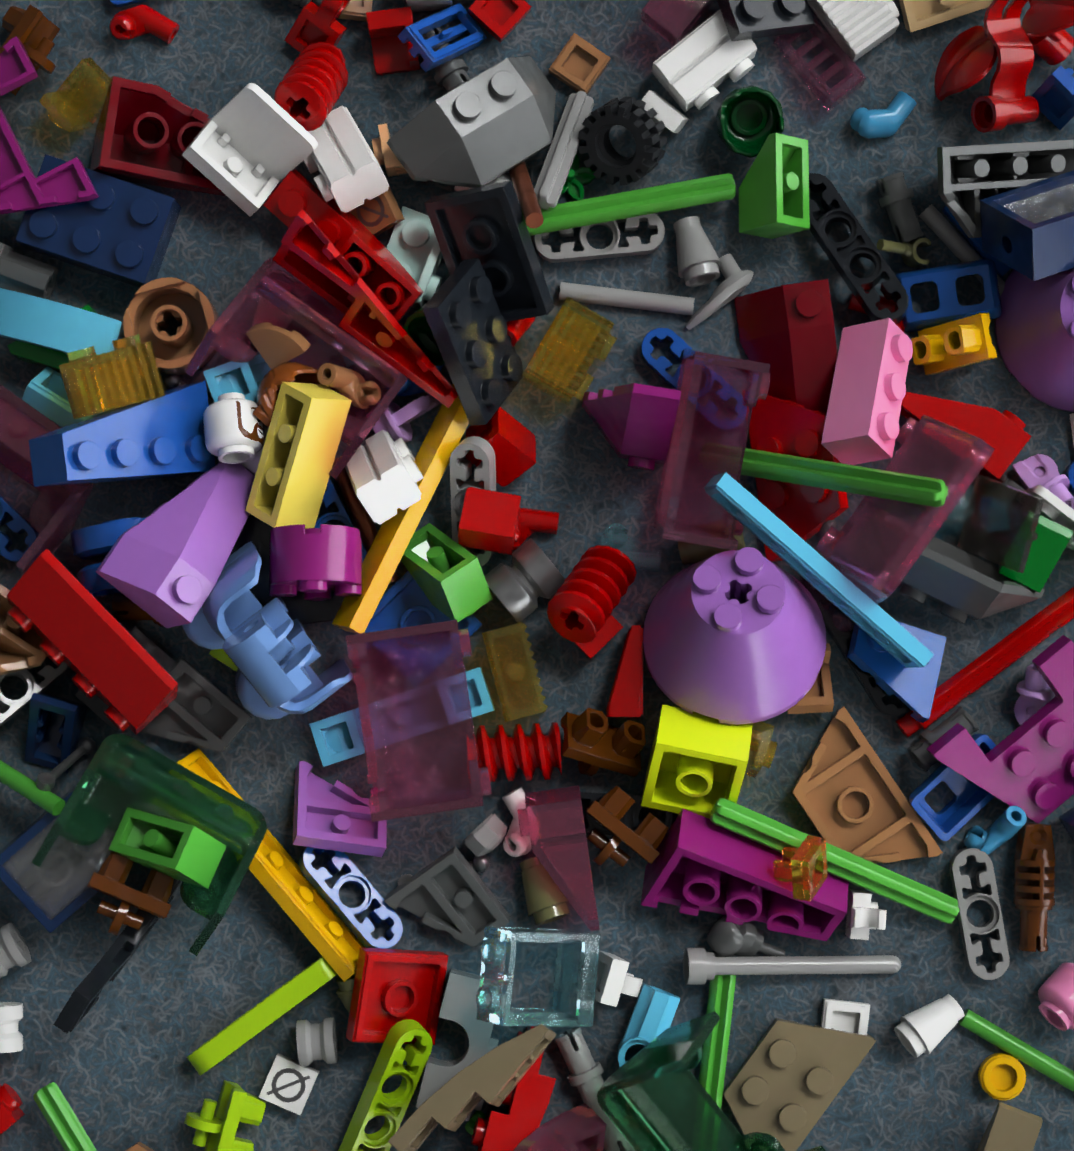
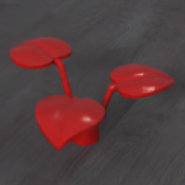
(973, 54)

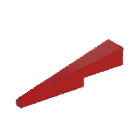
(321, 266)

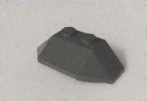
(480, 127)
(987, 170)
(962, 584)

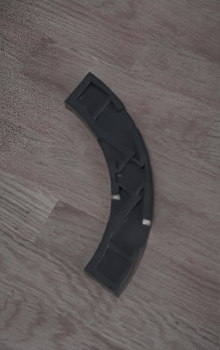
(106, 970)

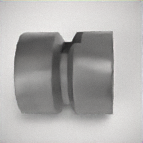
(524, 580)

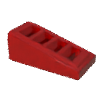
(627, 689)

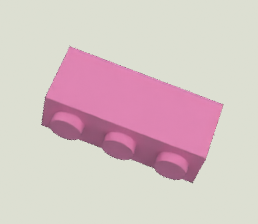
(867, 392)

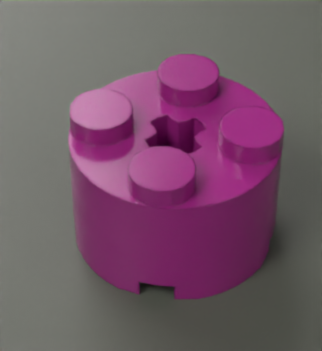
(315, 561)

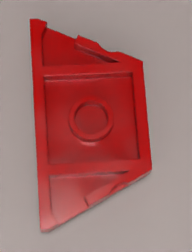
(795, 431)

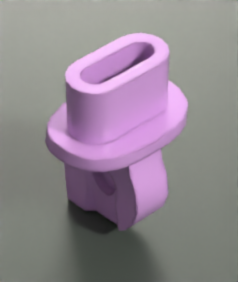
(397, 419)
(1044, 471)
(1033, 694)

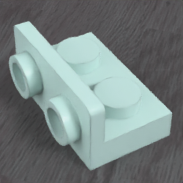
(418, 251)

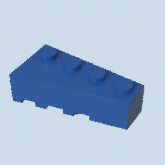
(128, 443)

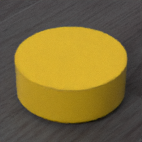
(1002, 1076)

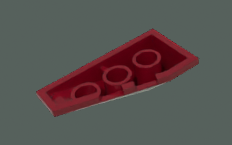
(145, 135)
(796, 336)

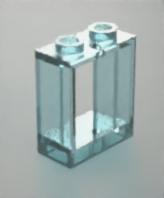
(571, 1000)

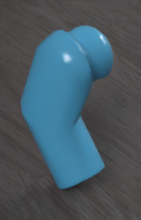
(883, 122)
(998, 832)

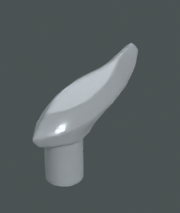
(734, 284)

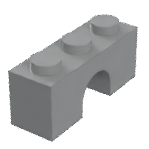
(461, 1007)

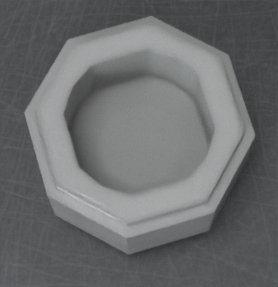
(486, 835)

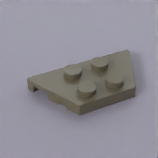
(793, 1079)

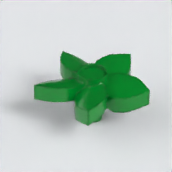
(576, 179)

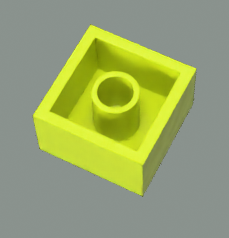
(695, 762)

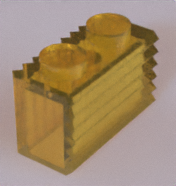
(569, 352)
(112, 377)
(514, 671)

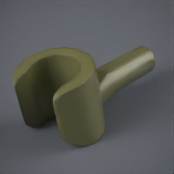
(906, 250)

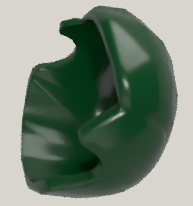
(748, 119)

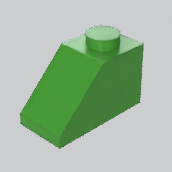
(776, 189)
(446, 573)
(168, 847)

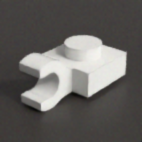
(863, 915)

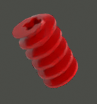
(313, 84)
(590, 593)
(519, 751)

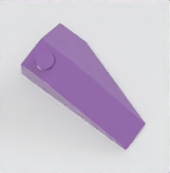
(182, 547)

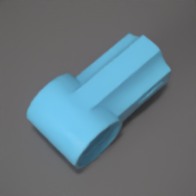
(649, 1018)

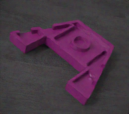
(18, 184)
(1037, 759)

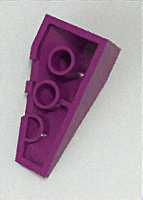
(635, 421)

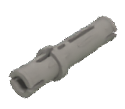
(588, 1080)

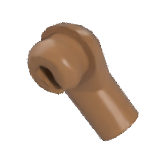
(350, 384)

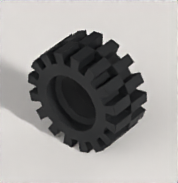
(642, 128)

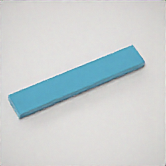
(817, 571)

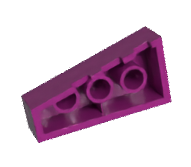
(734, 876)

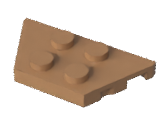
(857, 800)

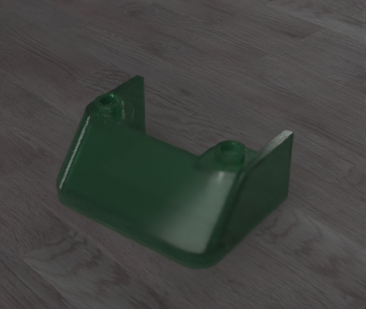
(140, 778)
(663, 1104)

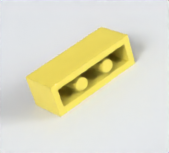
(298, 454)

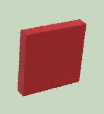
(393, 988)

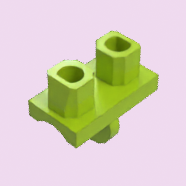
(232, 1107)

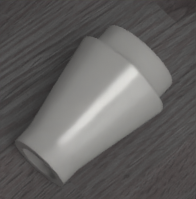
(695, 254)

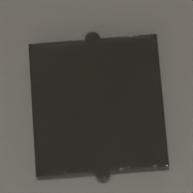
(1000, 523)

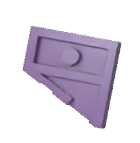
(334, 817)

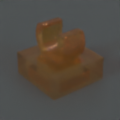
(804, 867)

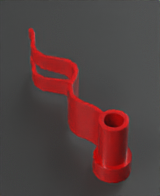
(1015, 54)

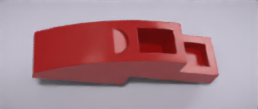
(352, 239)
(523, 1113)

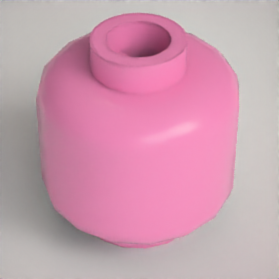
(1058, 997)

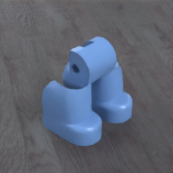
(263, 643)

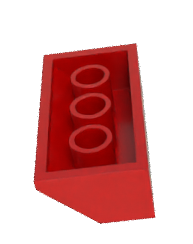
(91, 643)

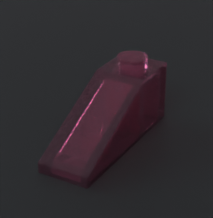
(560, 843)

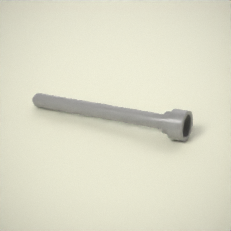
(703, 965)

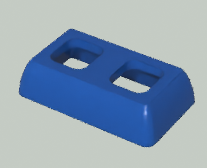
(949, 306)
(965, 804)

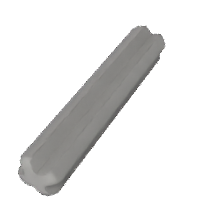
(562, 150)

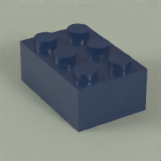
(113, 235)

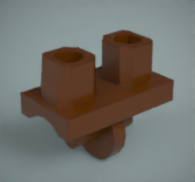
(35, 34)
(602, 745)
(642, 840)
(111, 882)

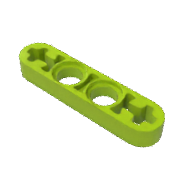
(261, 1015)
(392, 1104)

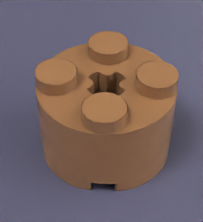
(151, 312)

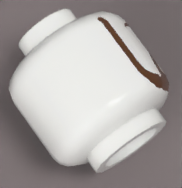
(233, 429)

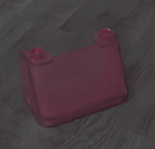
(417, 720)

